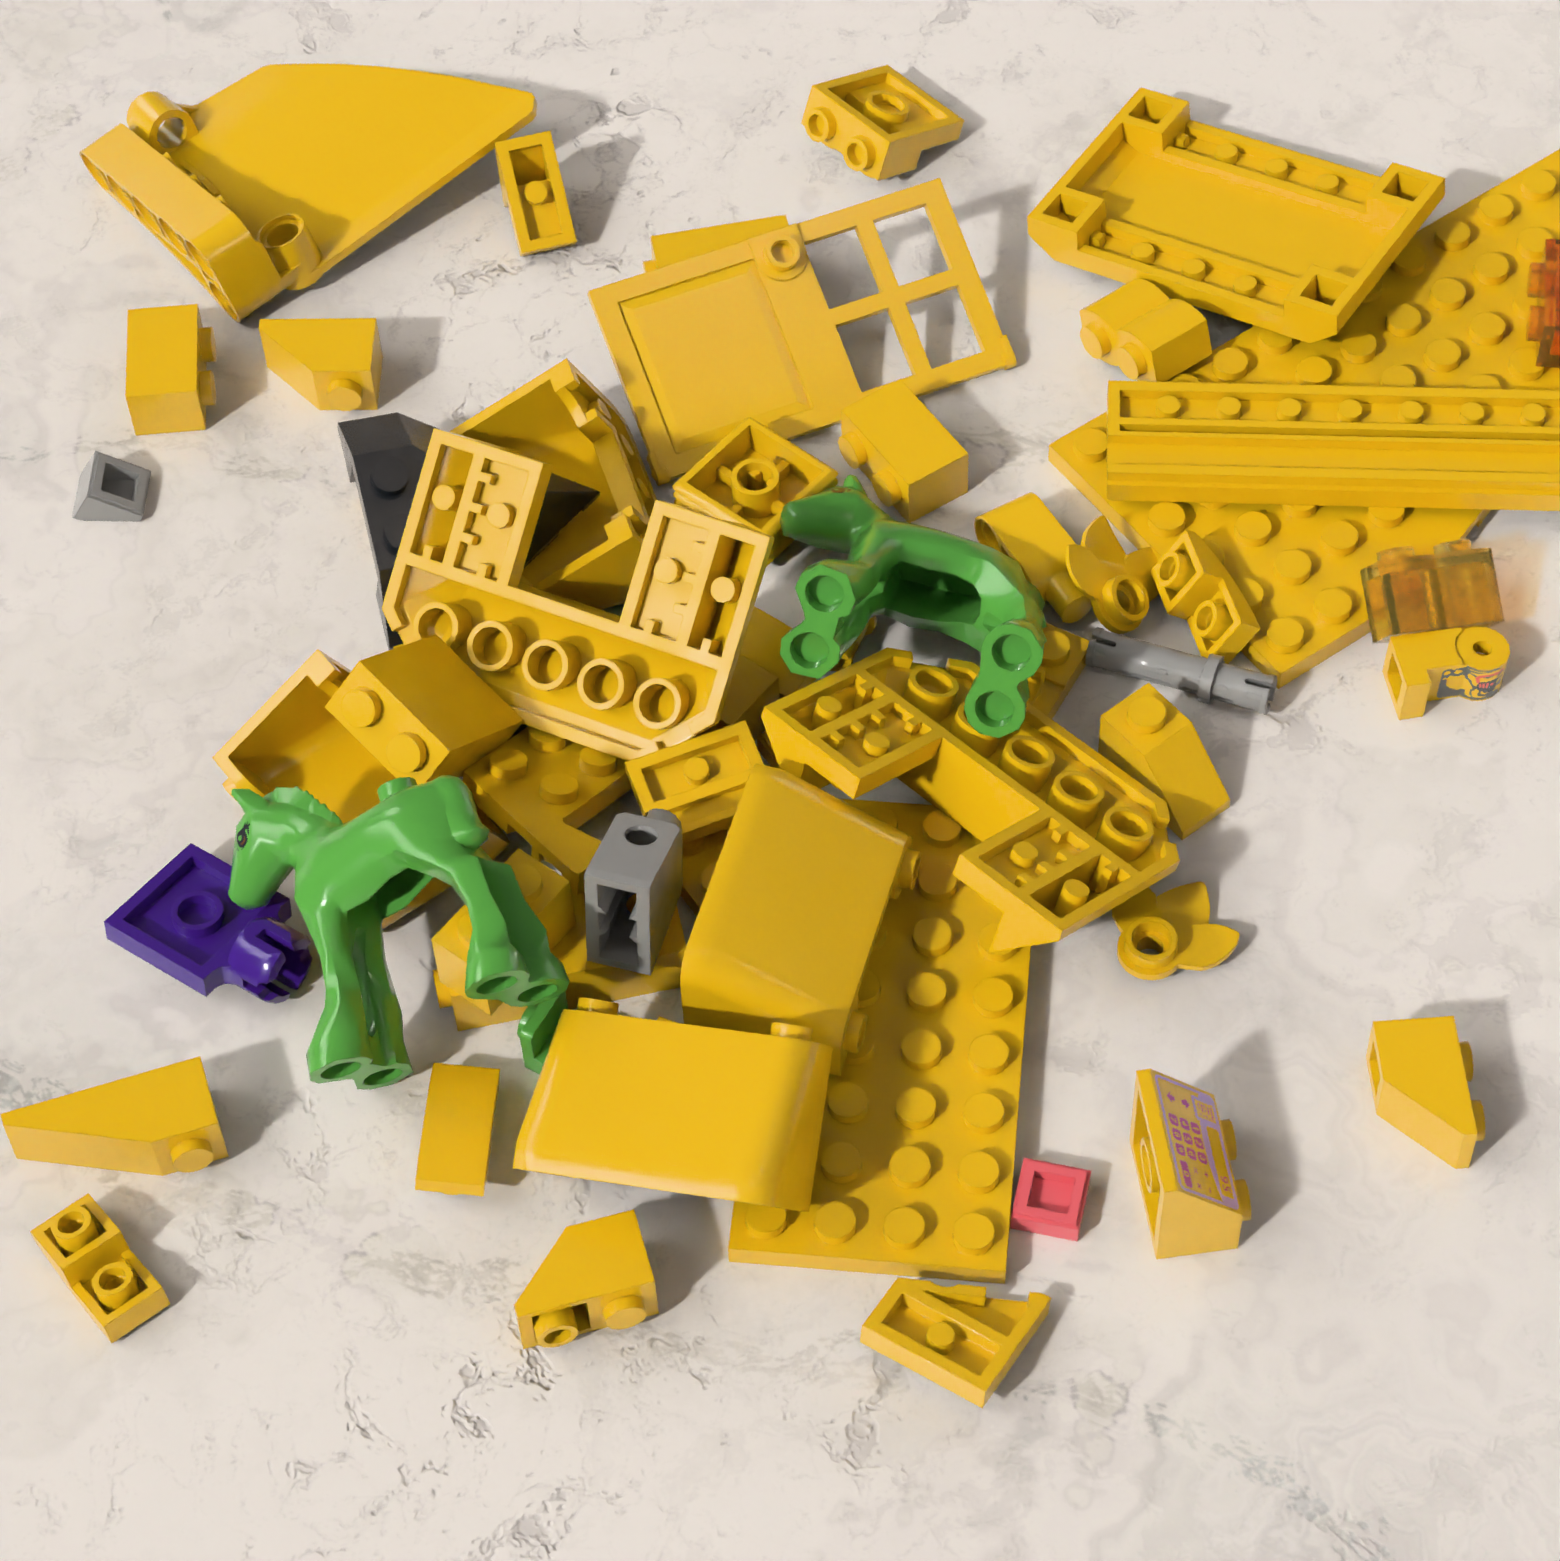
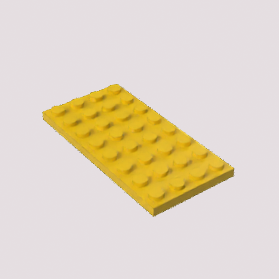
(928, 1109)

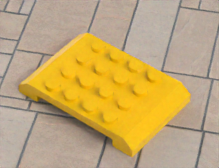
(1230, 219)

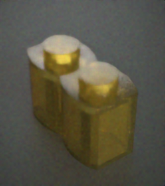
(1431, 591)

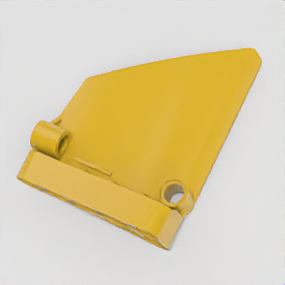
(295, 167)

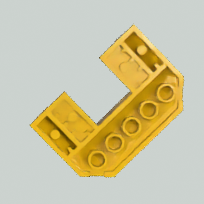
(559, 663)
(1054, 816)

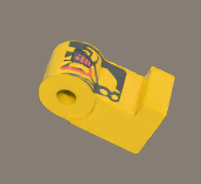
(1444, 666)

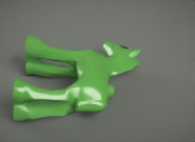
(922, 582)
(367, 871)

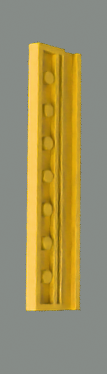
(1333, 445)

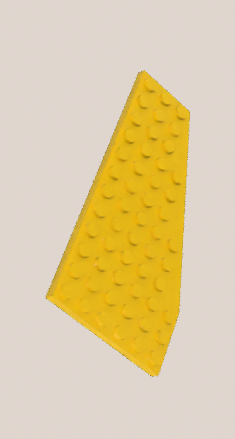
(1436, 318)

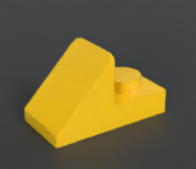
(534, 193)

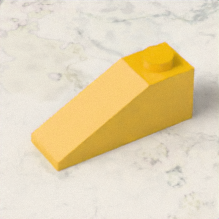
(133, 1124)

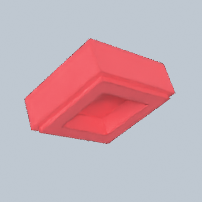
(1050, 1199)

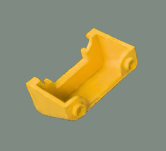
(585, 437)
(305, 746)
(793, 914)
(679, 1107)

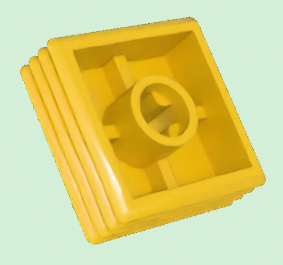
(752, 479)

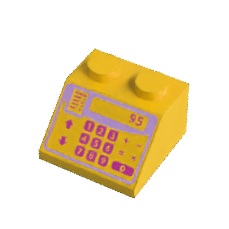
(1185, 1168)

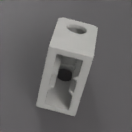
(641, 859)

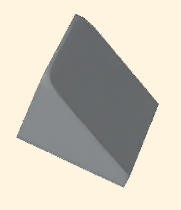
(111, 490)

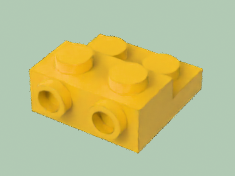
(878, 121)

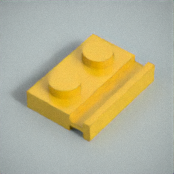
(697, 779)

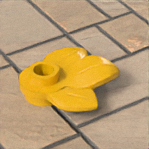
(1112, 580)
(1173, 926)

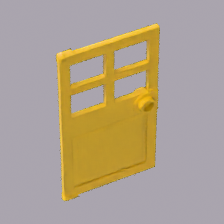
(756, 340)

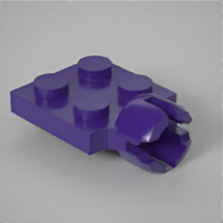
(203, 938)

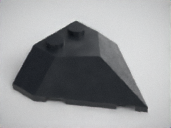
(386, 462)

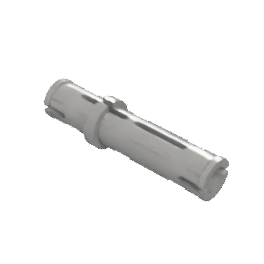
(1205, 677)

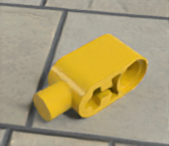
(1038, 542)

